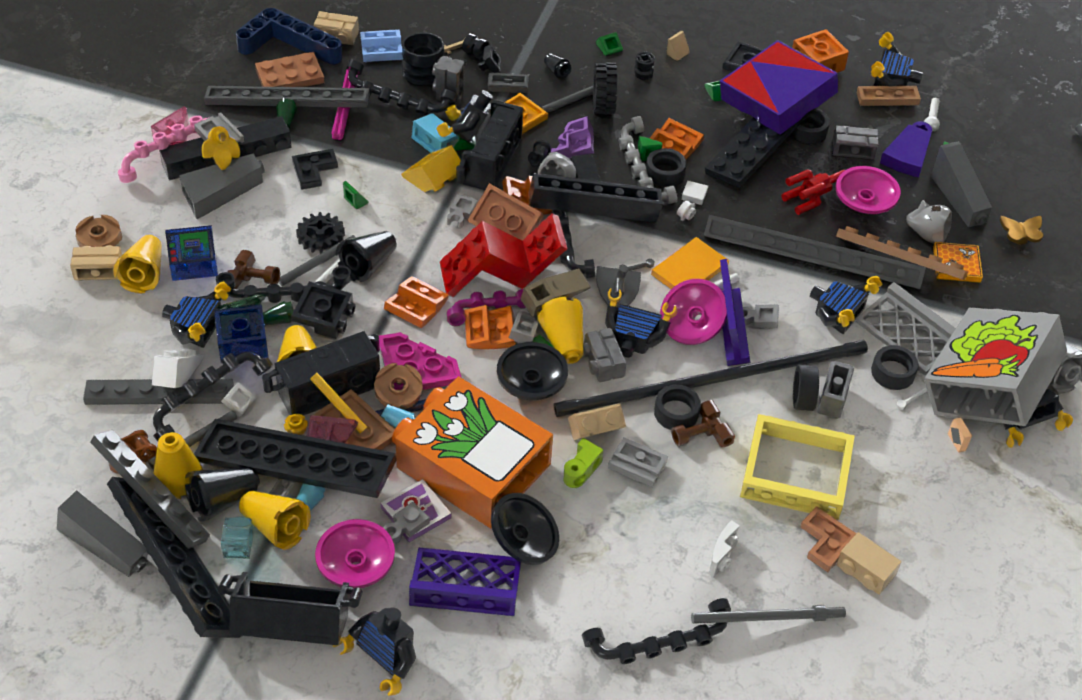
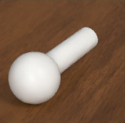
(932, 119)

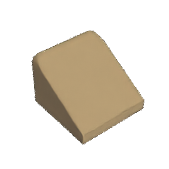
(677, 46)

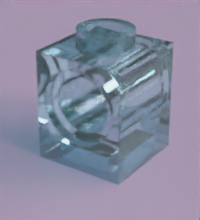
(237, 538)

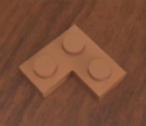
(831, 535)

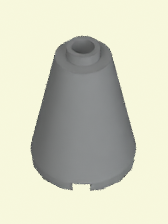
(1069, 371)

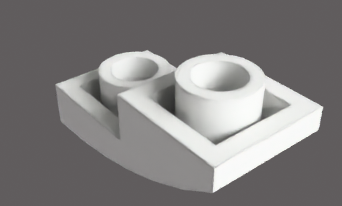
(723, 548)

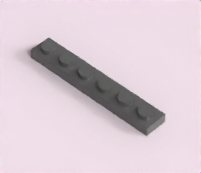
(143, 392)
(150, 489)

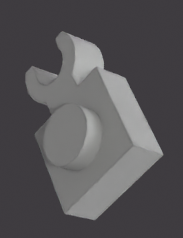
(460, 209)
(763, 316)
(408, 521)

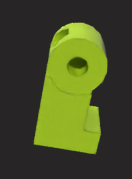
(583, 465)

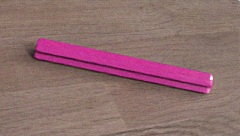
(341, 114)

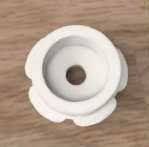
(686, 210)

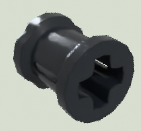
(537, 152)

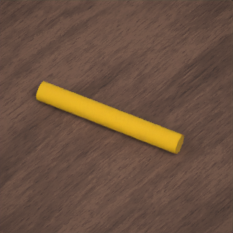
(337, 401)

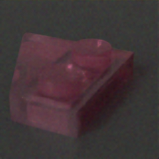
(331, 428)

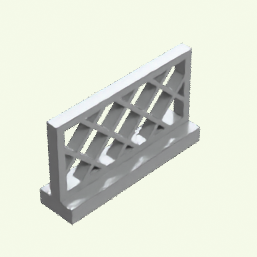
(908, 306)

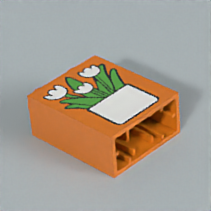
(472, 448)

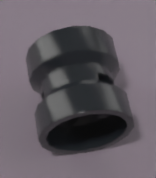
(474, 45)
(644, 65)

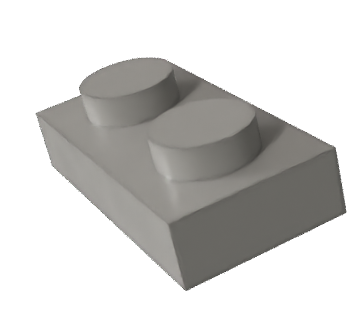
(524, 327)

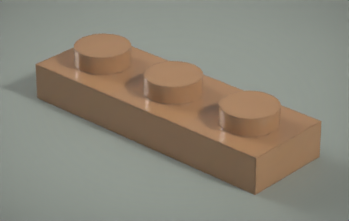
(888, 95)

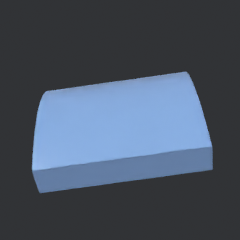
(381, 45)

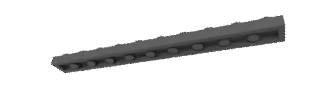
(815, 251)

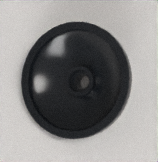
(532, 371)
(525, 528)

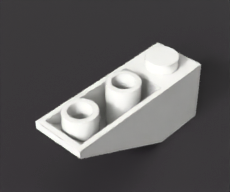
(175, 367)

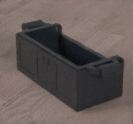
(494, 147)
(342, 364)
(288, 610)

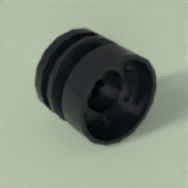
(419, 55)

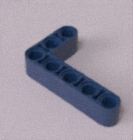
(290, 30)

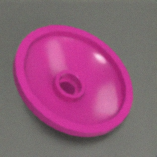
(868, 190)
(693, 299)
(355, 542)

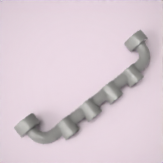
(633, 156)

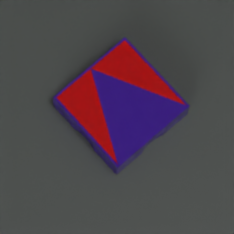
(779, 86)

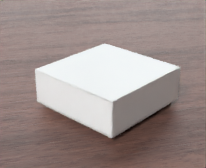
(694, 192)
(238, 399)

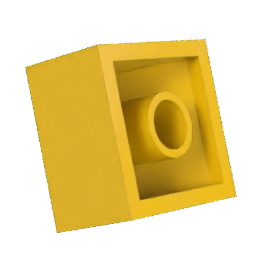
(433, 169)

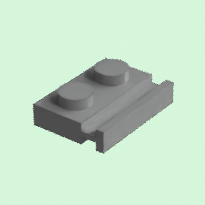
(205, 126)
(637, 462)

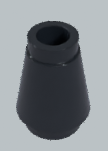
(559, 66)

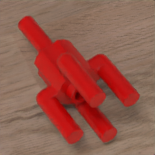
(811, 188)

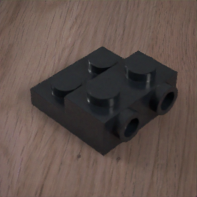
(324, 309)

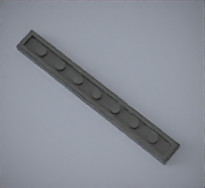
(300, 95)

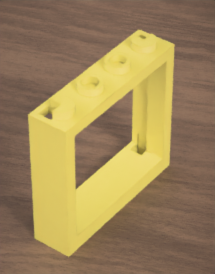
(792, 496)

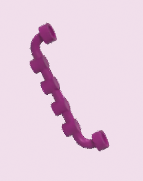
(456, 313)

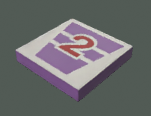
(425, 499)

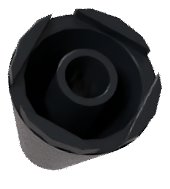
(365, 253)
(218, 489)

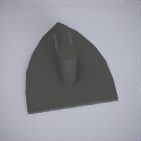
(618, 279)

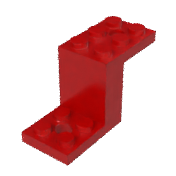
(503, 255)

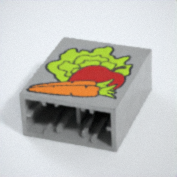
(996, 365)

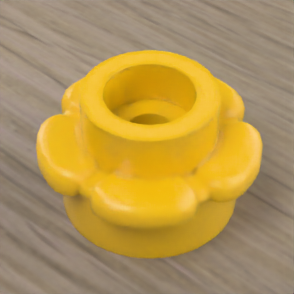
(298, 428)

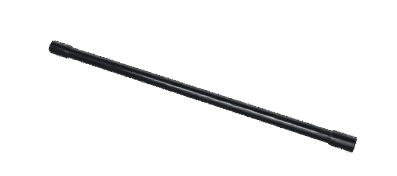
(575, 405)

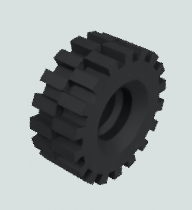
(605, 88)

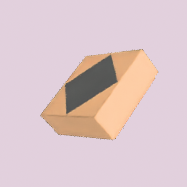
(959, 434)

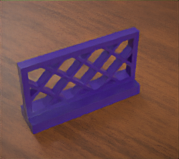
(734, 328)
(464, 596)

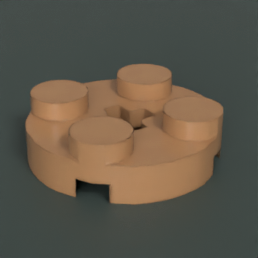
(107, 224)
(398, 374)

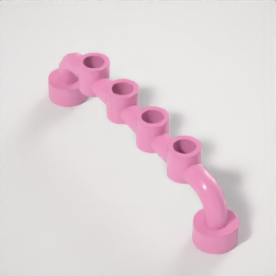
(142, 149)

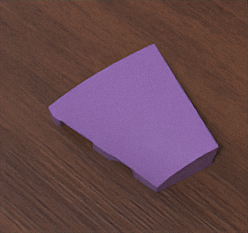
(576, 138)

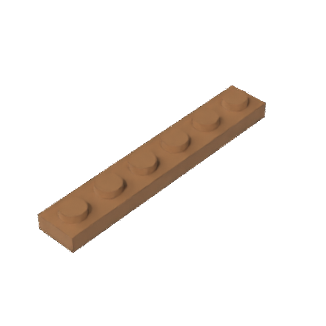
(911, 255)

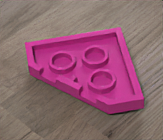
(433, 367)

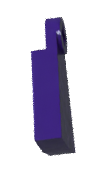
(908, 149)

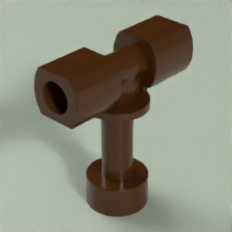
(245, 271)
(710, 426)

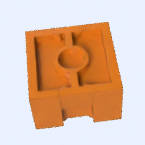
(824, 49)

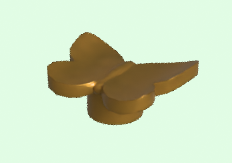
(1022, 232)

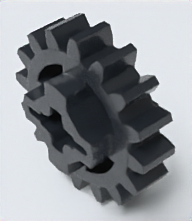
(320, 232)

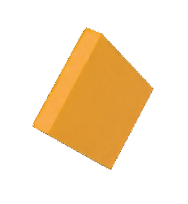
(691, 261)

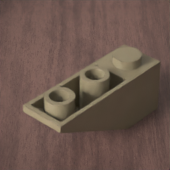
(560, 285)

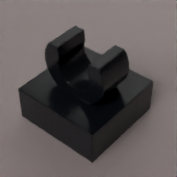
(490, 60)

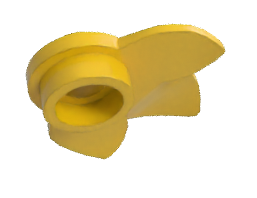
(220, 150)

